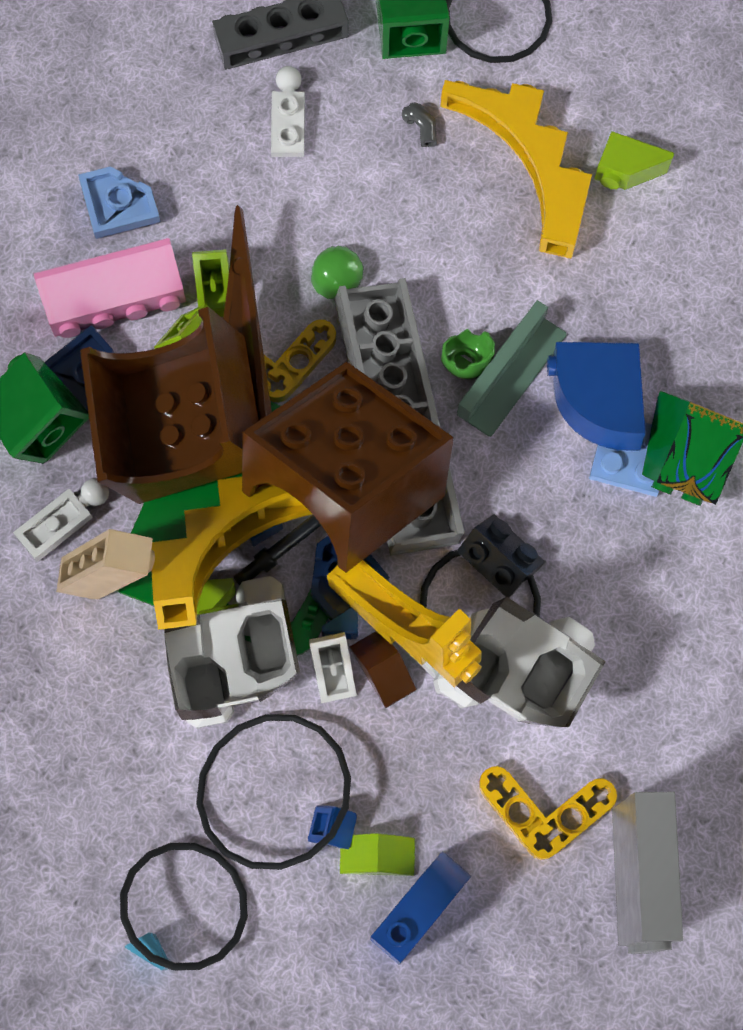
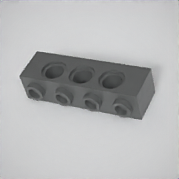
(267, 41)

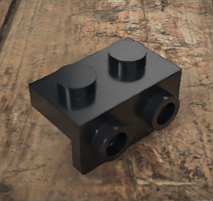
(500, 555)

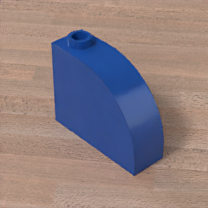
(600, 392)
(420, 908)

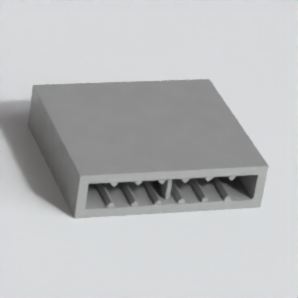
(647, 872)

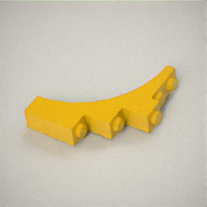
(514, 119)
(212, 533)
(420, 631)

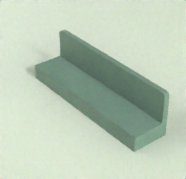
(510, 371)

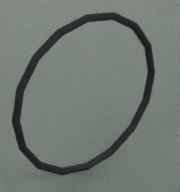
(301, 858)

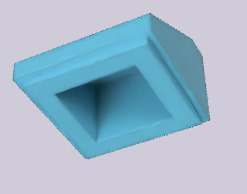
(152, 943)

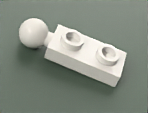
(288, 115)
(60, 519)

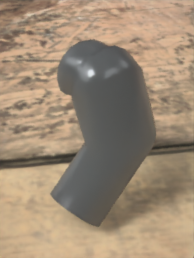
(417, 113)

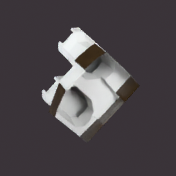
(216, 662)
(528, 665)

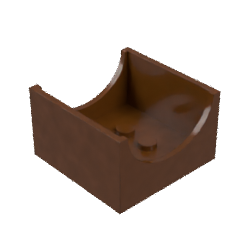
(170, 412)
(351, 459)

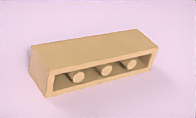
(105, 564)

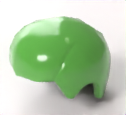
(336, 268)
(477, 347)

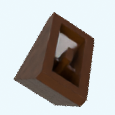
(383, 668)

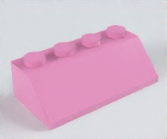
(110, 288)

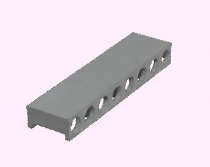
(386, 347)

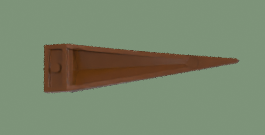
(242, 312)

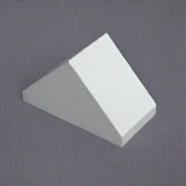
(332, 667)

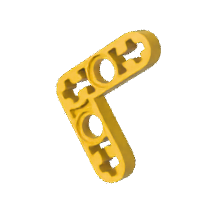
(293, 377)
(537, 821)

